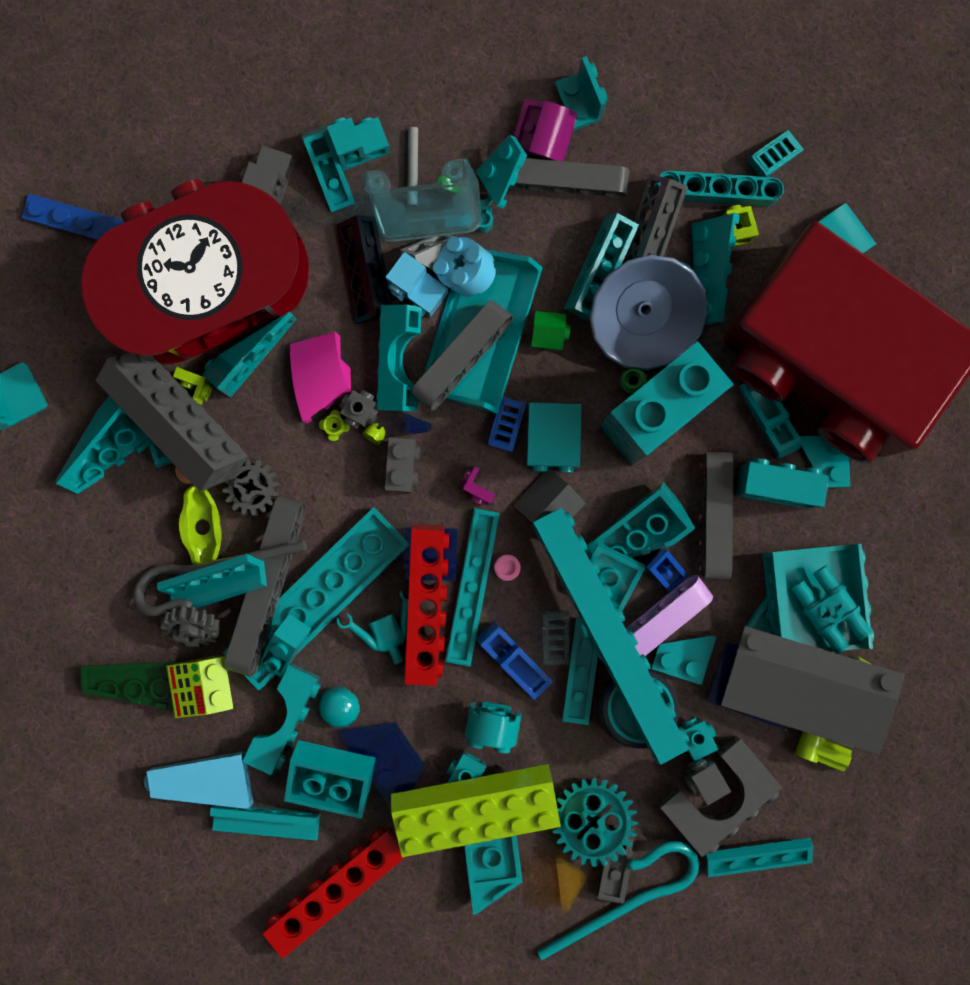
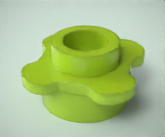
(333, 433)

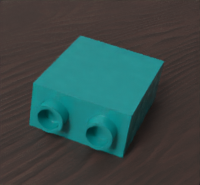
(665, 403)

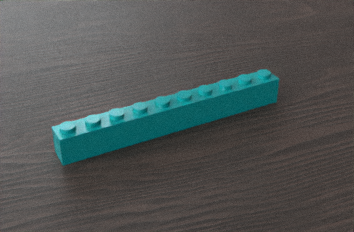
(610, 636)

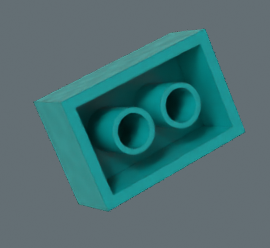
(782, 484)
(329, 779)

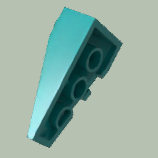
(238, 362)
(103, 444)
(648, 525)

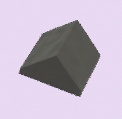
(547, 496)

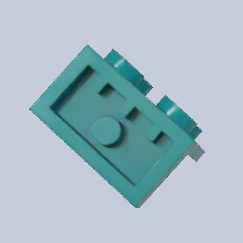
(583, 94)

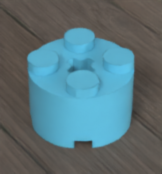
(465, 266)

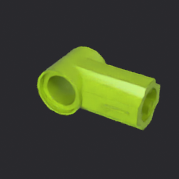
(819, 749)

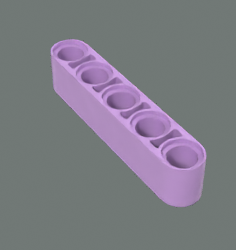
(669, 614)

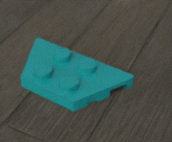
(492, 870)

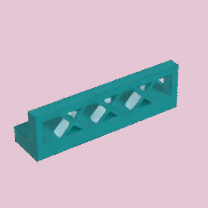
(217, 581)
(267, 822)

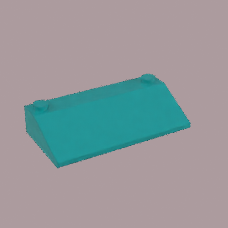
(514, 291)

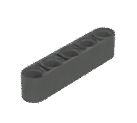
(573, 178)
(462, 355)
(718, 515)

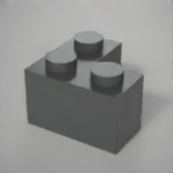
(269, 172)

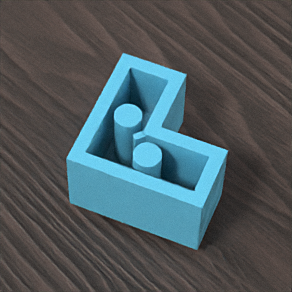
(412, 282)

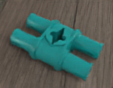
(826, 623)

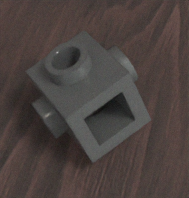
(364, 417)

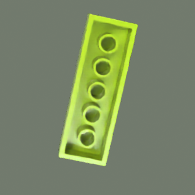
(474, 810)

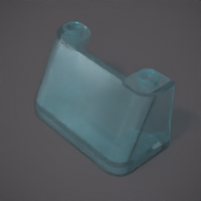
(428, 208)

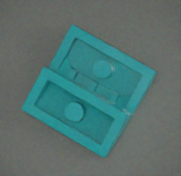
(849, 228)

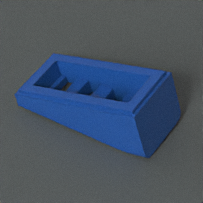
(501, 445)

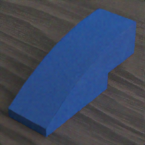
(514, 660)

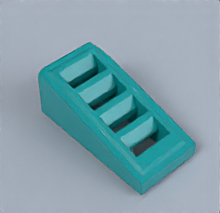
(758, 164)

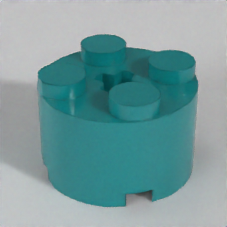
(492, 726)

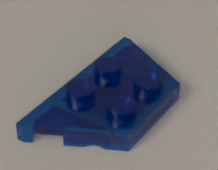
(396, 761)

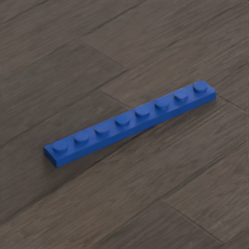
(68, 217)

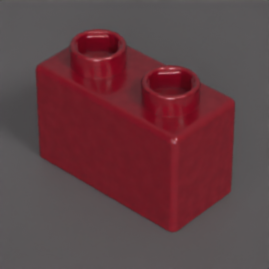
(850, 347)

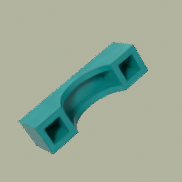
(397, 328)
(267, 750)

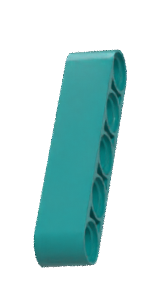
(730, 185)

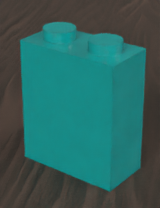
(554, 437)

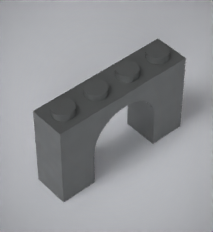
(756, 788)

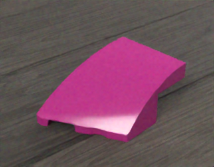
(318, 373)

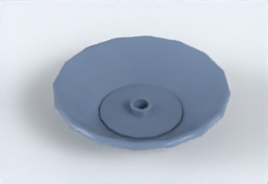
(661, 332)

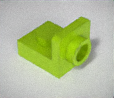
(190, 380)

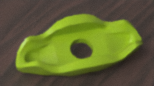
(199, 507)

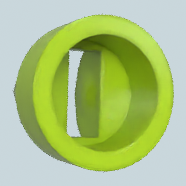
(374, 434)

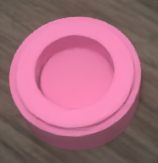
(507, 567)

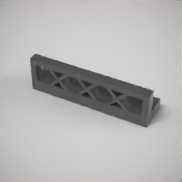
(663, 216)

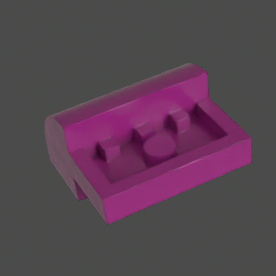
(545, 129)

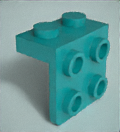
(19, 396)

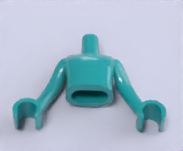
(385, 632)

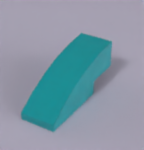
(773, 422)

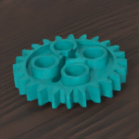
(610, 840)

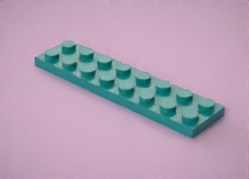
(336, 580)

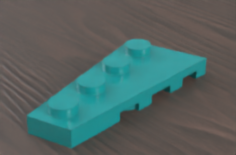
(711, 256)

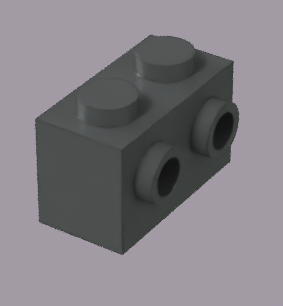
(401, 465)
(705, 780)

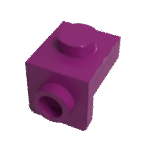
(479, 494)

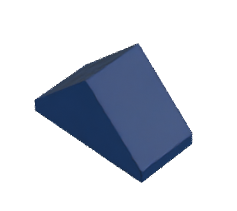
(666, 570)

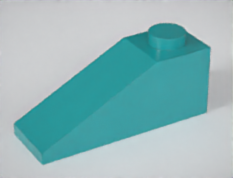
(328, 168)

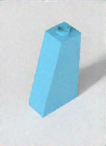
(210, 781)

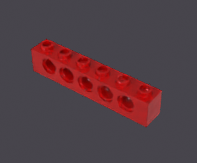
(418, 670)
(286, 939)

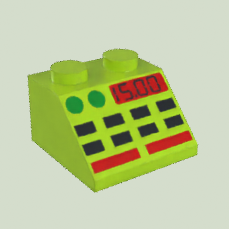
(199, 687)

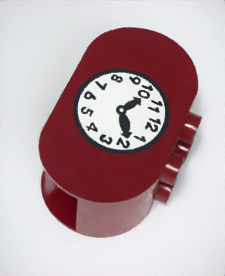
(194, 271)

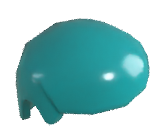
(339, 706)

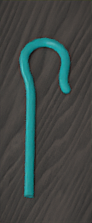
(634, 902)

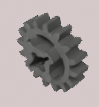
(248, 498)
(190, 627)

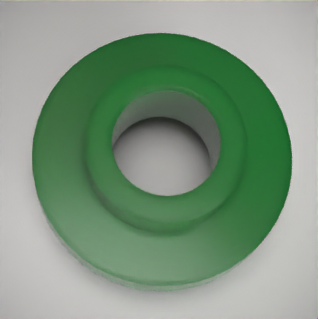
(633, 373)

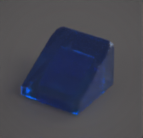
(415, 425)

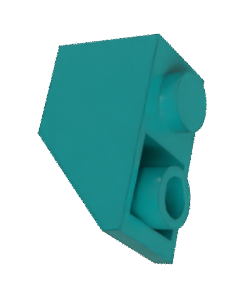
(284, 645)

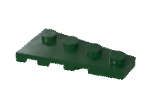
(129, 682)

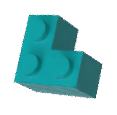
(359, 142)

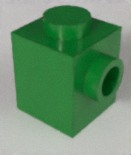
(550, 330)

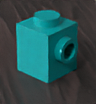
(700, 737)
(465, 768)

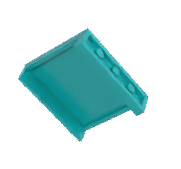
(789, 567)

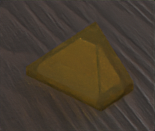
(569, 880)

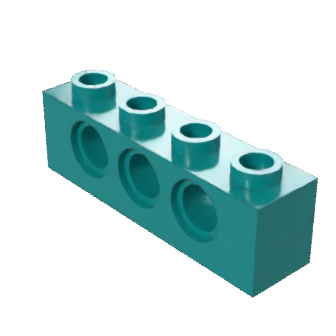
(604, 257)

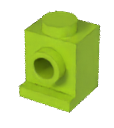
(748, 230)

